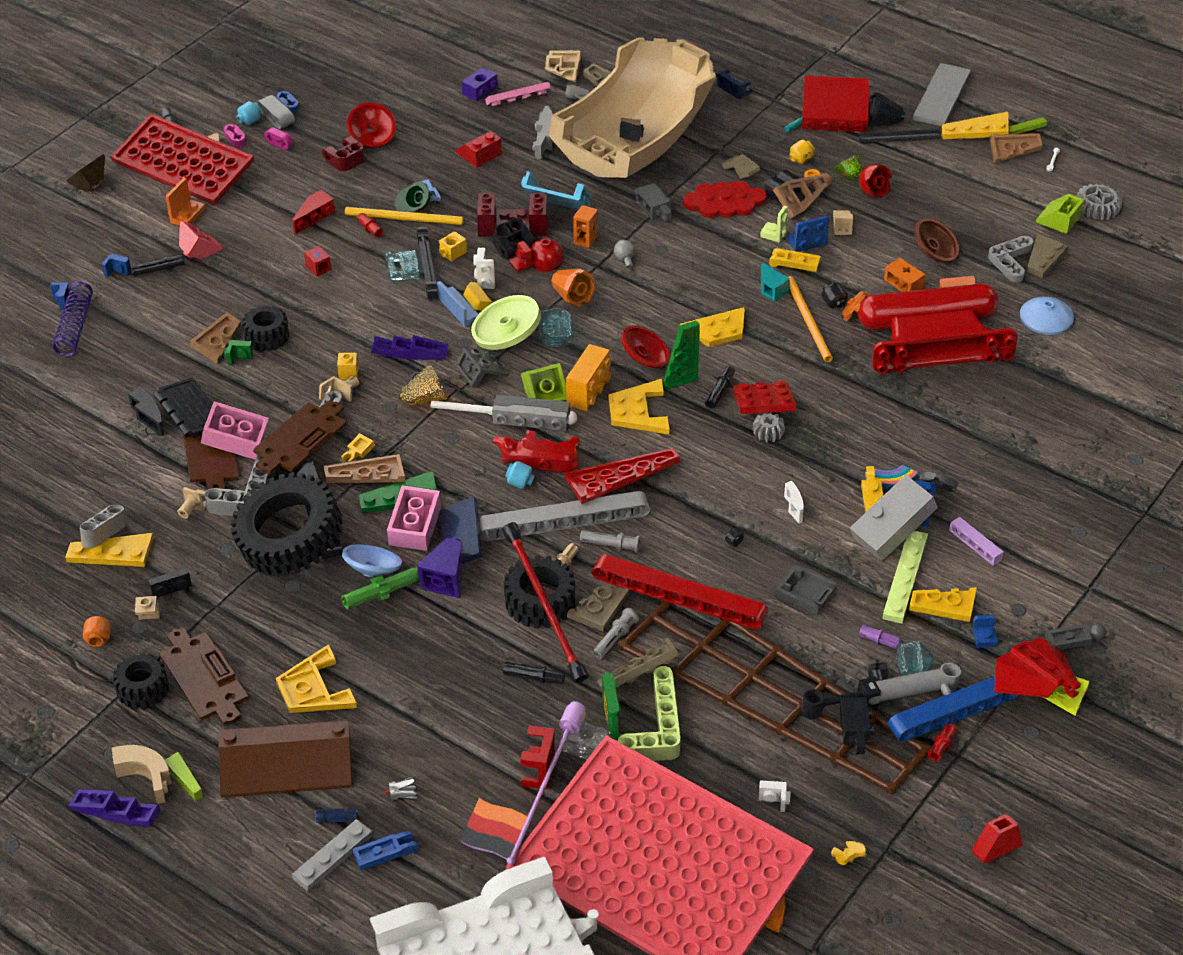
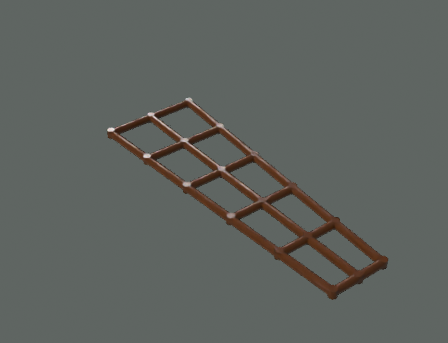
(752, 675)

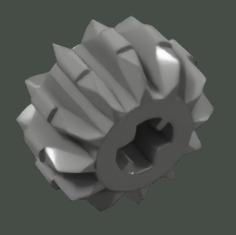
(768, 427)

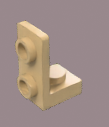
(842, 222)

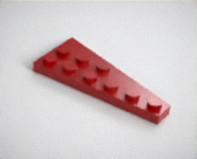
(607, 477)

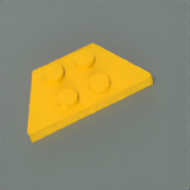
(721, 327)

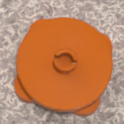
(853, 304)

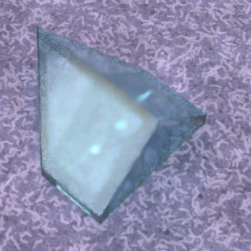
(913, 658)

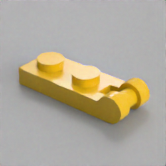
(794, 260)

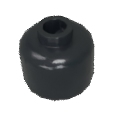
(834, 295)

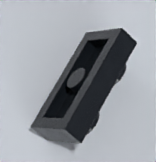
(170, 582)

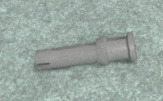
(619, 541)
(619, 628)

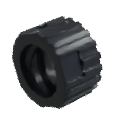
(734, 537)

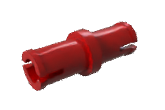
(370, 225)
(942, 742)

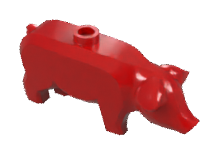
(541, 453)

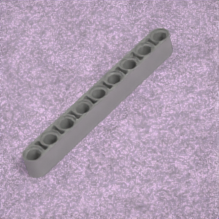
(566, 515)

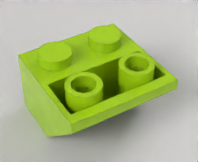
(1062, 213)

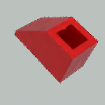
(997, 839)

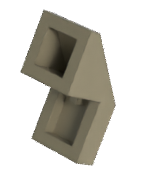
(742, 165)

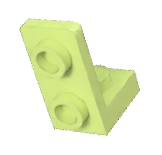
(776, 231)

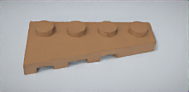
(366, 471)

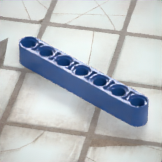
(946, 710)

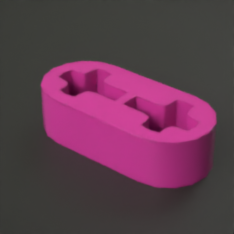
(234, 135)
(278, 138)

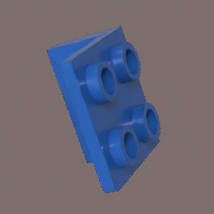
(810, 234)

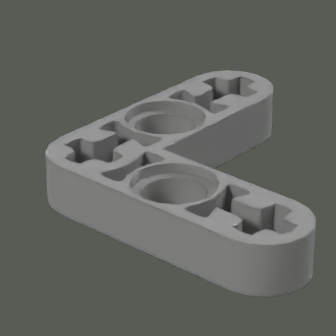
(1000, 254)

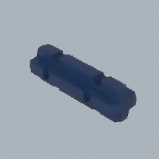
(336, 815)

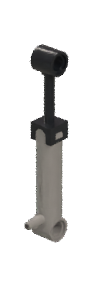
(941, 679)

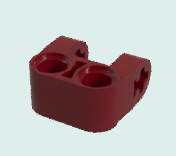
(346, 157)

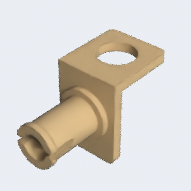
(335, 384)
(192, 501)

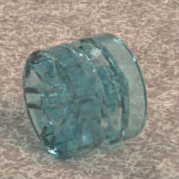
(555, 327)

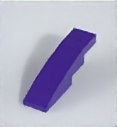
(417, 348)
(113, 808)

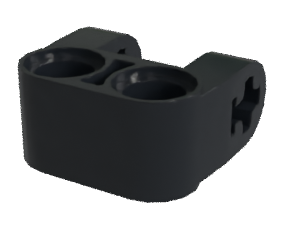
(509, 234)

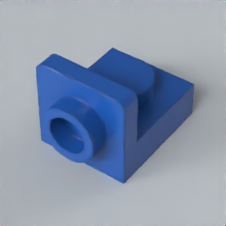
(117, 264)
(60, 293)
(984, 631)

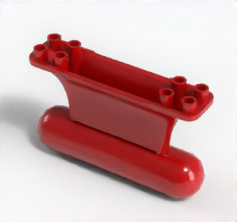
(936, 327)

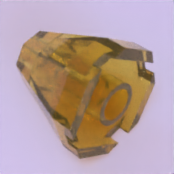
(423, 388)

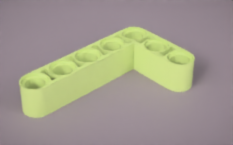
(665, 742)

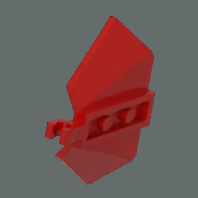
(1034, 670)

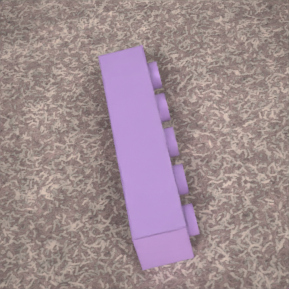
(976, 541)

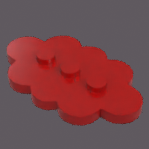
(724, 199)

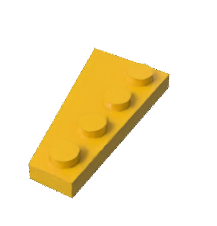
(977, 127)
(121, 551)

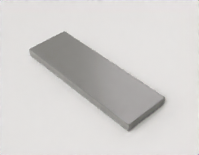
(941, 94)

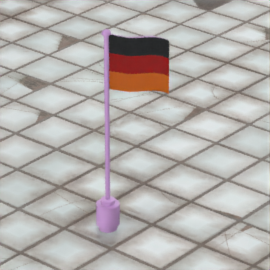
(502, 828)

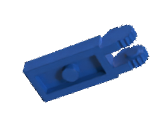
(384, 850)

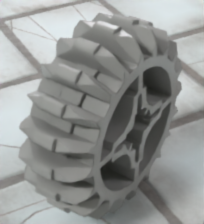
(1100, 201)

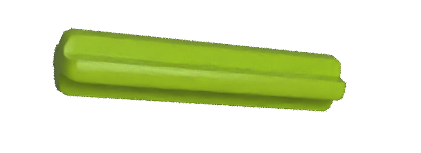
(1028, 126)

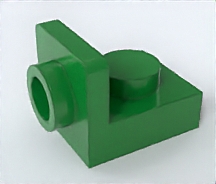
(238, 350)

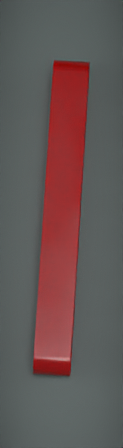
(680, 591)

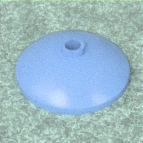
(1046, 315)
(371, 560)

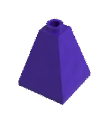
(442, 568)

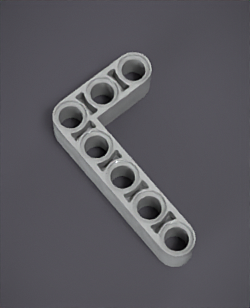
(225, 500)

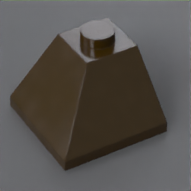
(89, 175)

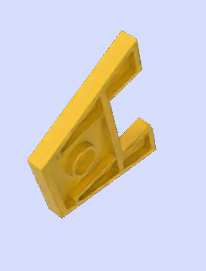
(630, 409)
(305, 690)

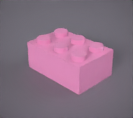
(234, 430)
(414, 518)

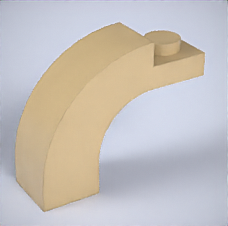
(145, 762)

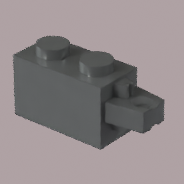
(654, 202)

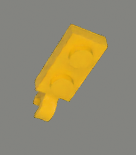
(871, 488)

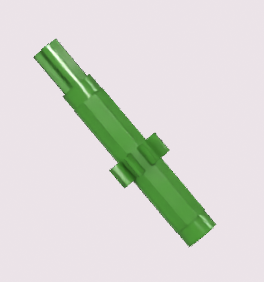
(380, 588)

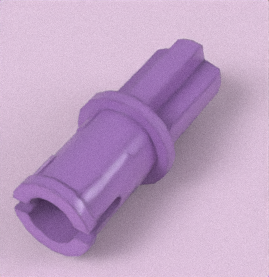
(879, 636)

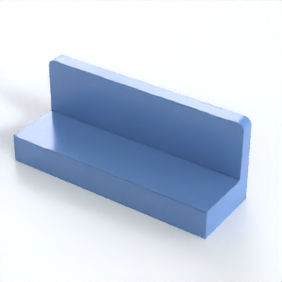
(456, 304)

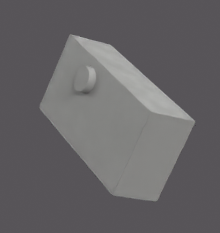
(893, 517)

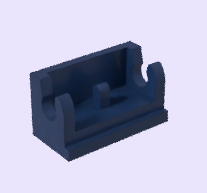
(732, 86)

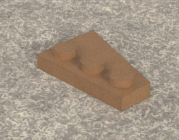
(1014, 145)
(216, 337)

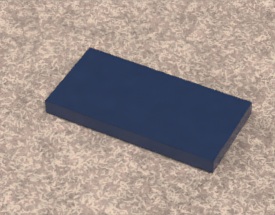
(462, 522)

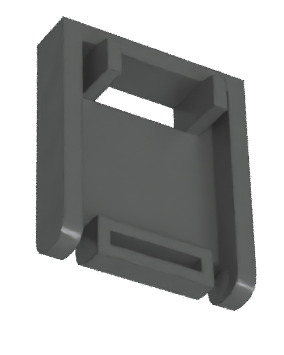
(809, 592)

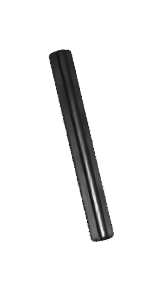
(899, 136)

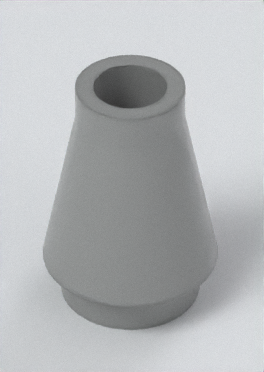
(573, 90)

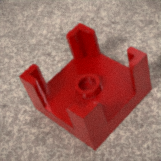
(539, 756)

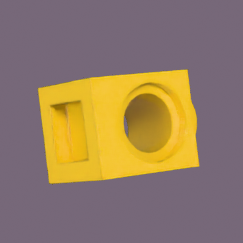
(452, 246)
(347, 365)

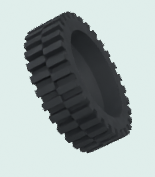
(302, 546)

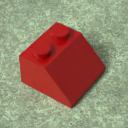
(481, 149)

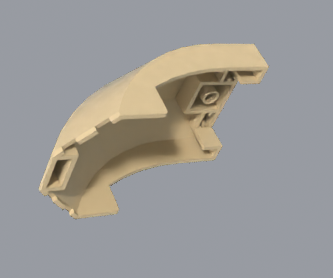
(650, 82)

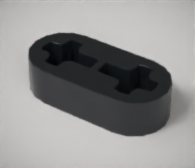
(878, 671)

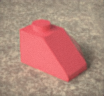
(195, 242)

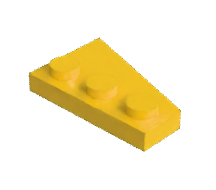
(949, 604)

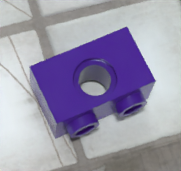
(479, 84)

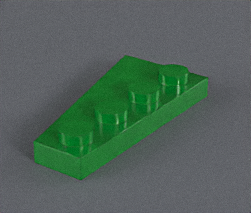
(684, 358)
(386, 497)

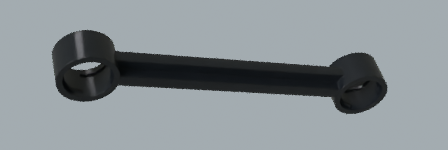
(423, 241)

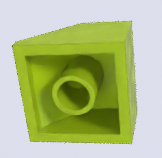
(545, 383)

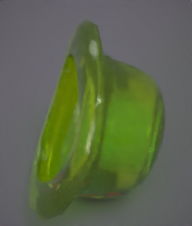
(850, 168)

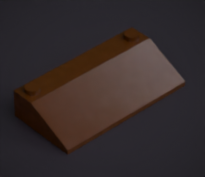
(285, 759)

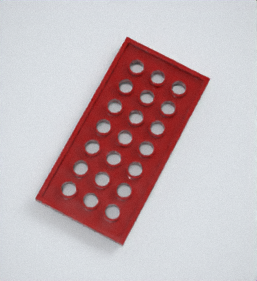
(189, 139)

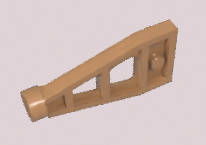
(788, 197)

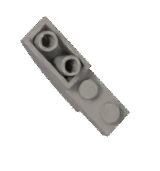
(543, 128)

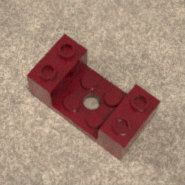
(489, 218)

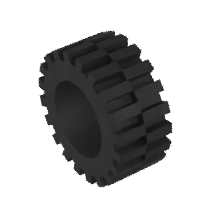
(528, 607)

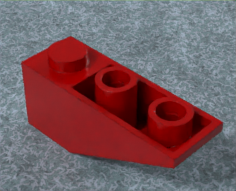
(313, 210)

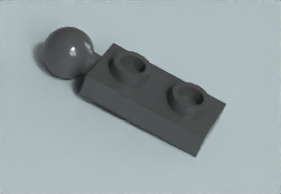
(1075, 636)

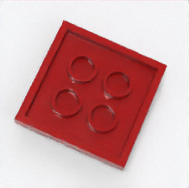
(764, 397)

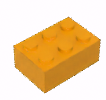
(588, 377)

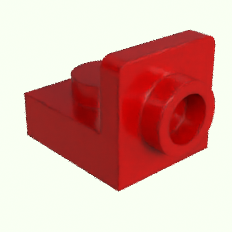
(523, 258)

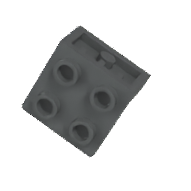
(475, 363)

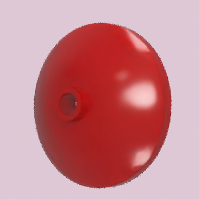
(374, 117)
(645, 347)

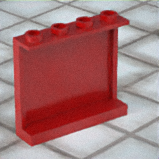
(835, 103)

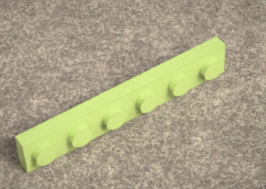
(905, 577)

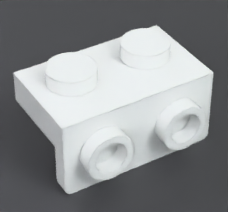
(484, 270)

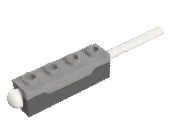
(521, 412)

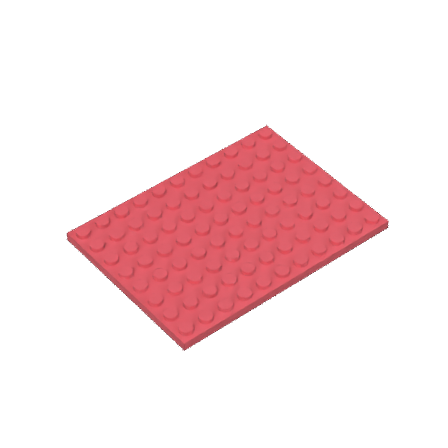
(662, 857)

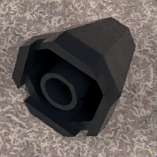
(884, 111)

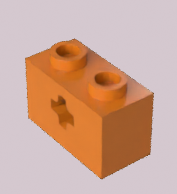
(585, 226)
(904, 276)

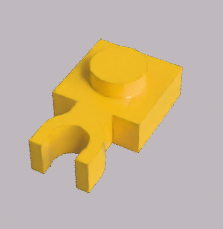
(358, 447)

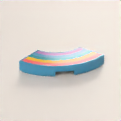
(891, 477)

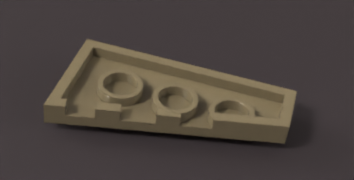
(647, 664)

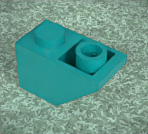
(773, 283)

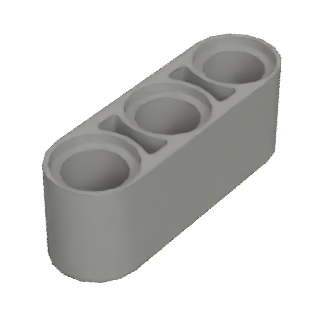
(276, 112)
(102, 526)

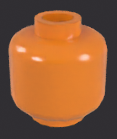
(96, 631)

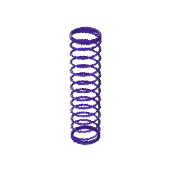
(70, 294)

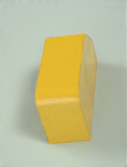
(476, 296)

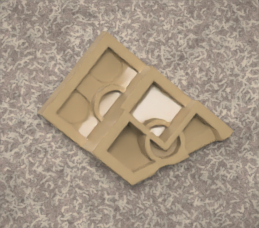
(564, 64)

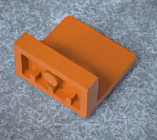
(181, 206)

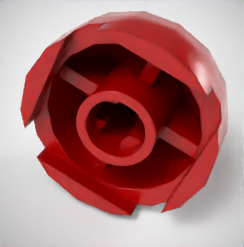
(875, 180)
(547, 255)

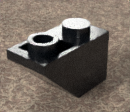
(631, 129)

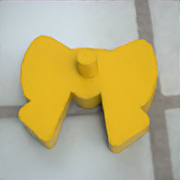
(852, 851)

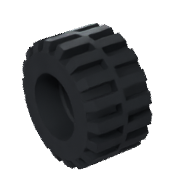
(265, 327)
(137, 669)

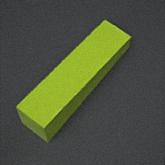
(182, 774)

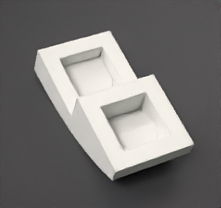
(795, 501)

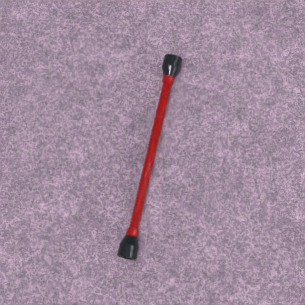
(576, 668)

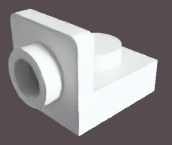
(774, 792)

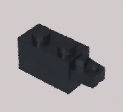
(855, 723)

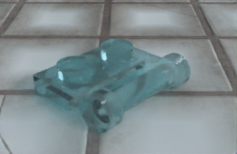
(408, 265)

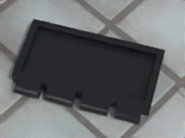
(186, 406)

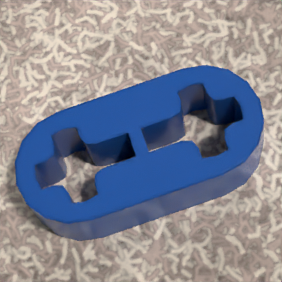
(288, 101)

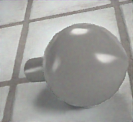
(624, 251)

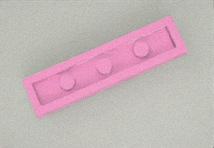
(511, 96)

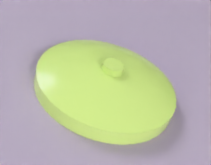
(506, 322)

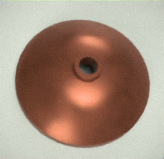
(936, 240)

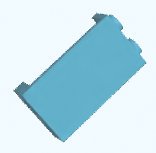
(580, 197)

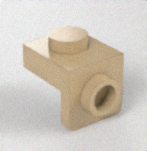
(147, 607)

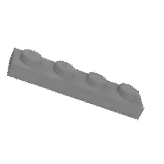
(331, 855)

